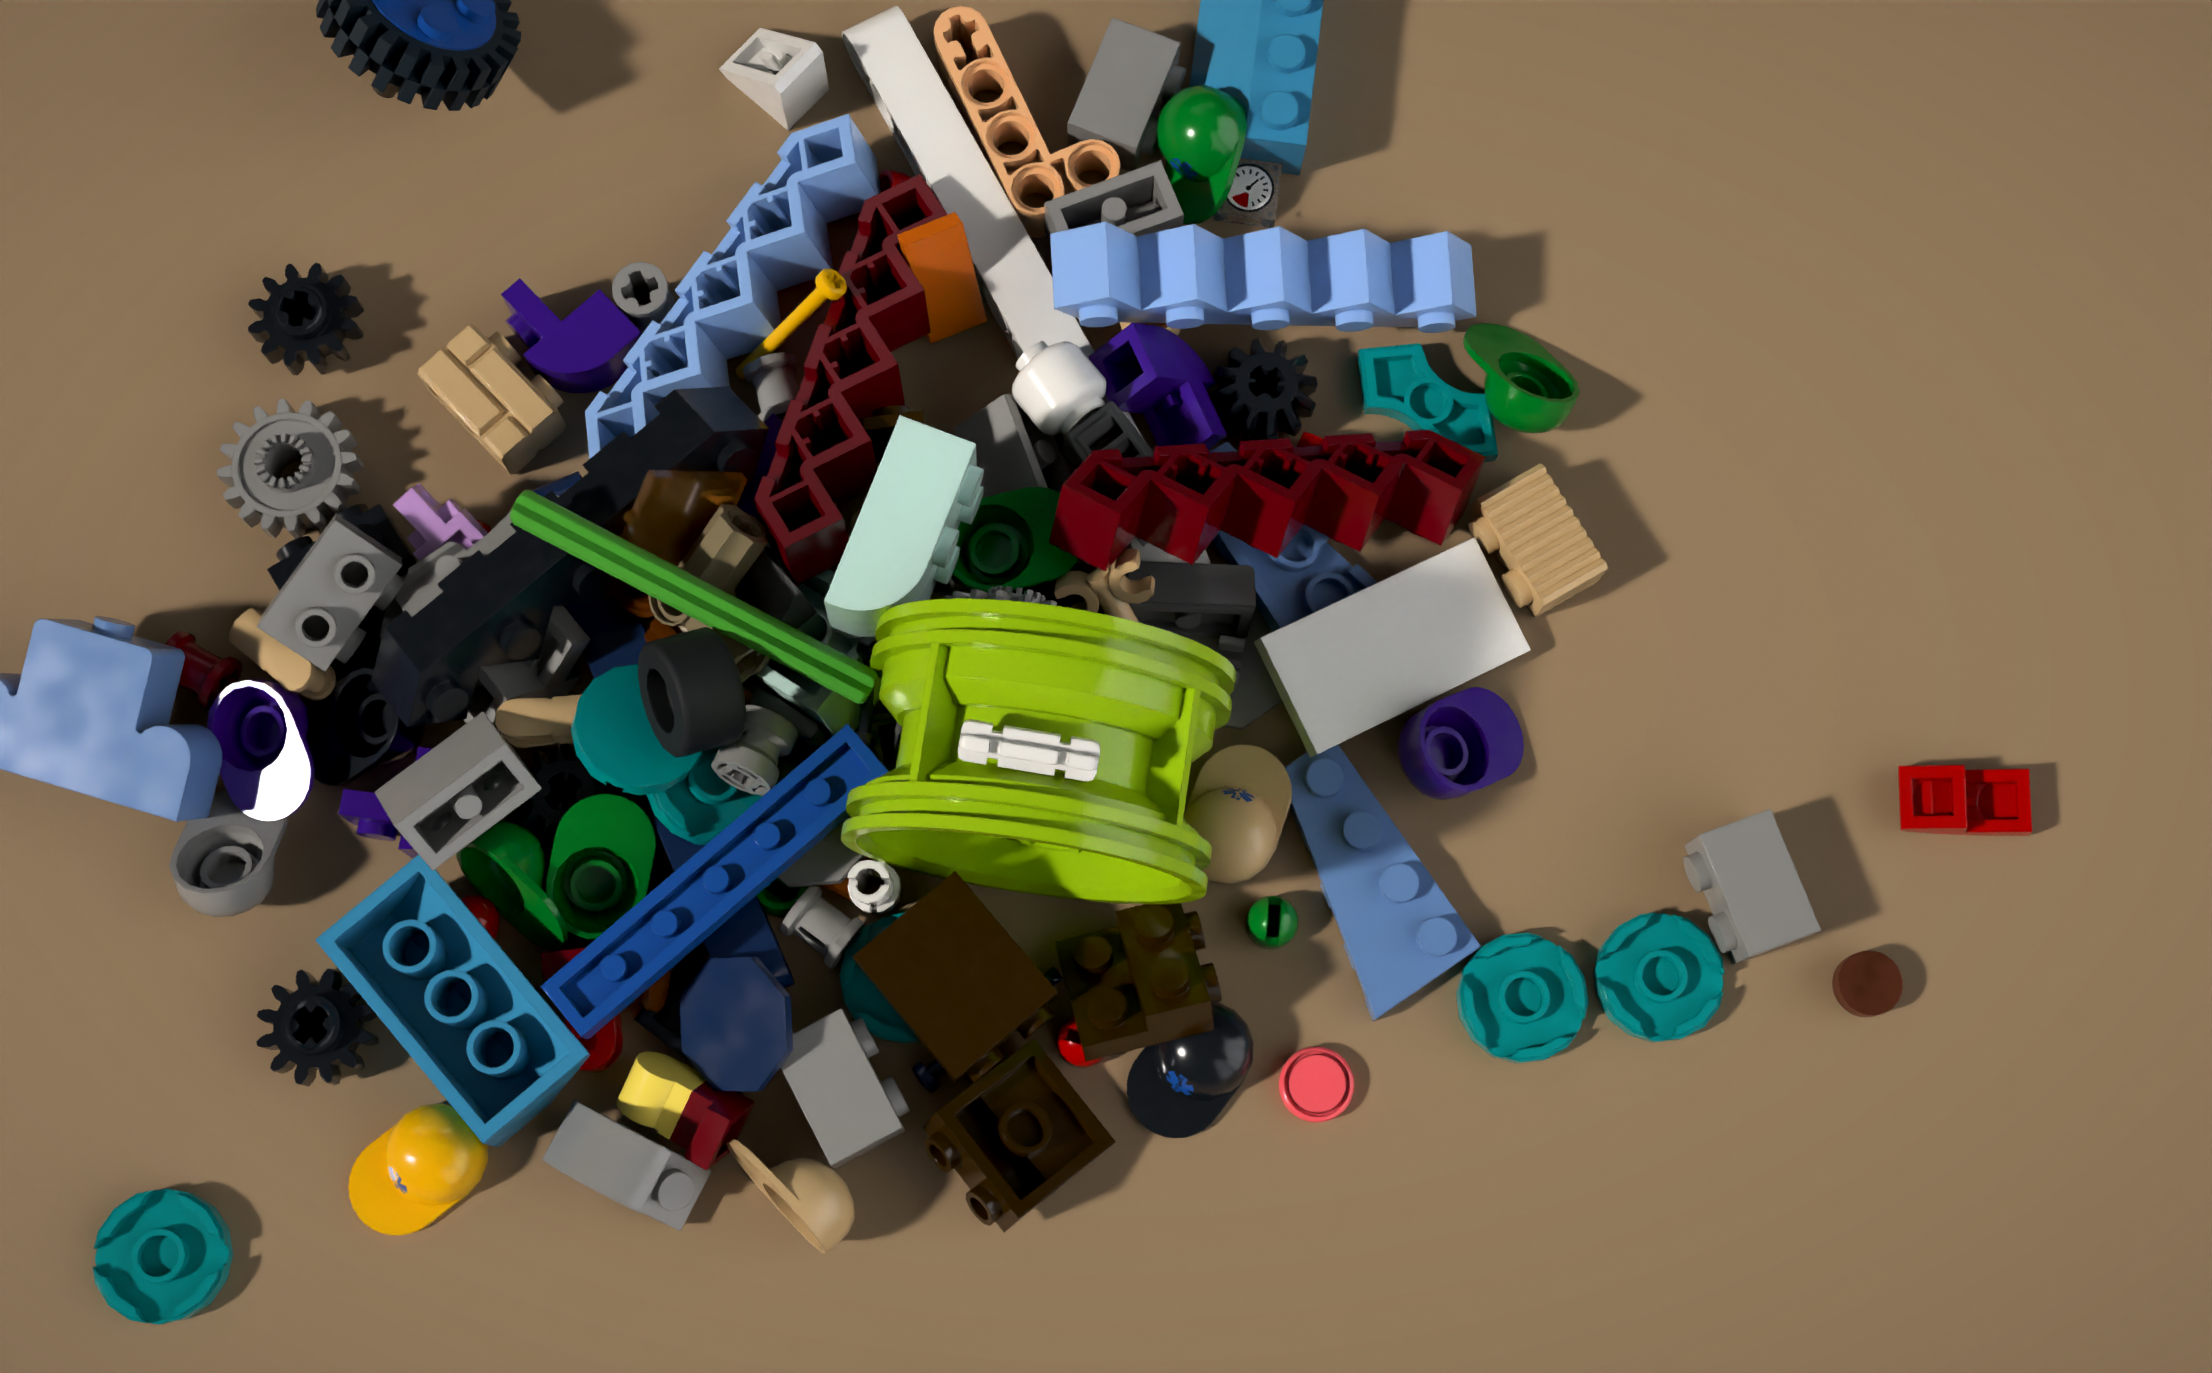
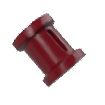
(203, 671)

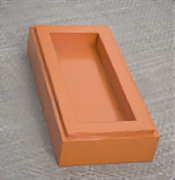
(945, 269)

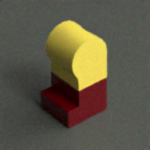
(683, 1107)

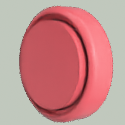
(1316, 1084)

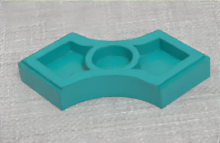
(1404, 387)

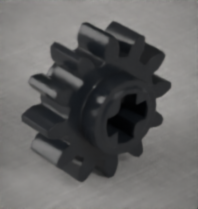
(315, 337)
(294, 1033)

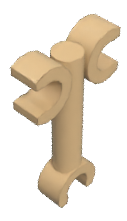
(1109, 588)

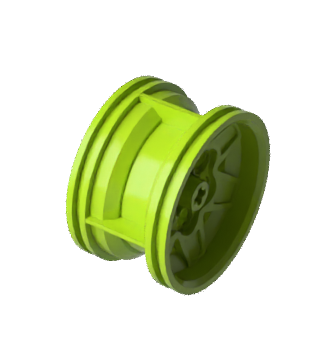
(1058, 671)

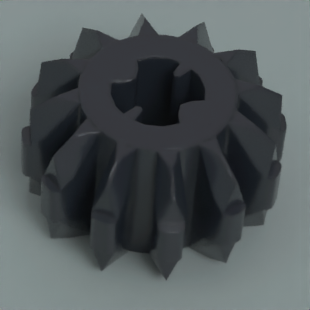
(1264, 371)
(553, 778)

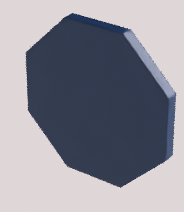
(736, 1024)

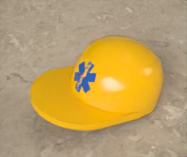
(416, 1170)

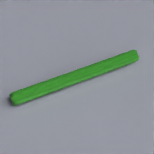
(693, 596)

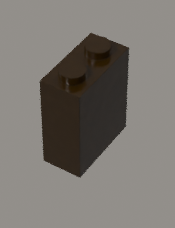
(957, 979)

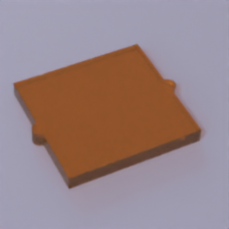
(676, 509)

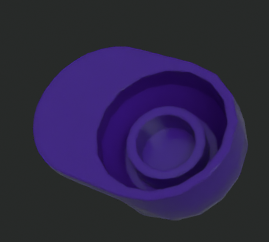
(1460, 744)
(263, 748)

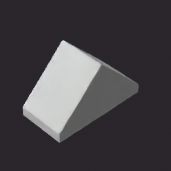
(779, 74)

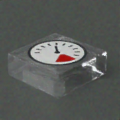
(1252, 194)

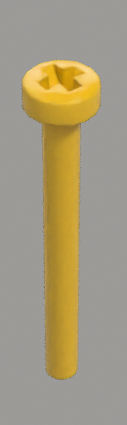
(828, 286)

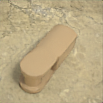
(279, 661)
(537, 720)

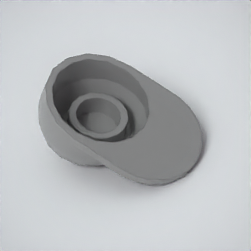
(226, 859)

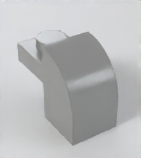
(539, 678)
(626, 1166)

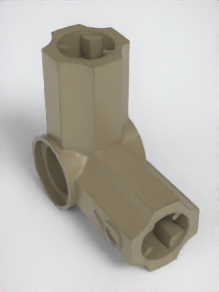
(722, 559)

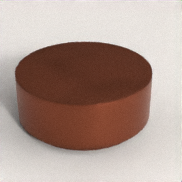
(1867, 983)

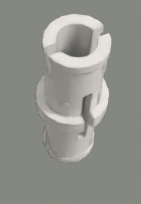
(861, 878)

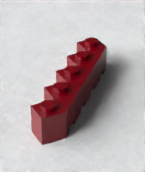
(847, 376)
(1263, 494)

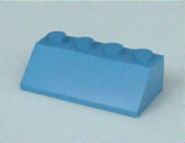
(1268, 62)
(455, 1001)

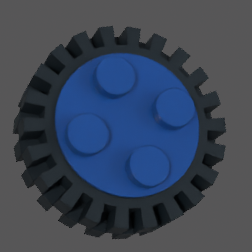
(425, 46)

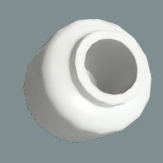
(1058, 386)

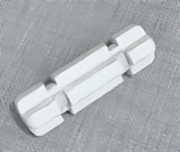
(1028, 750)

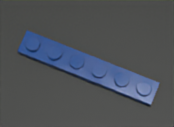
(712, 885)

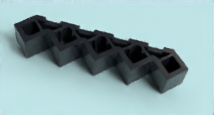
(502, 603)

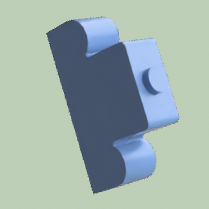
(98, 717)

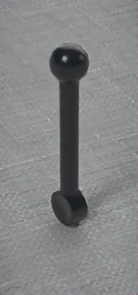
(865, 730)

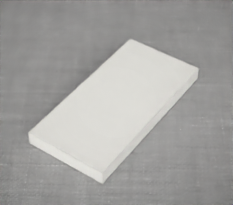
(1391, 646)

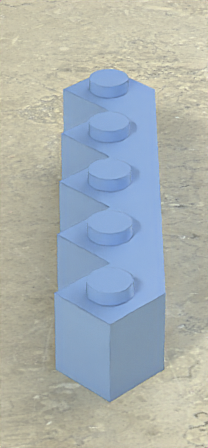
(1261, 279)
(731, 295)

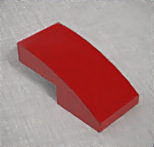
(1964, 801)

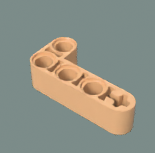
(1009, 120)

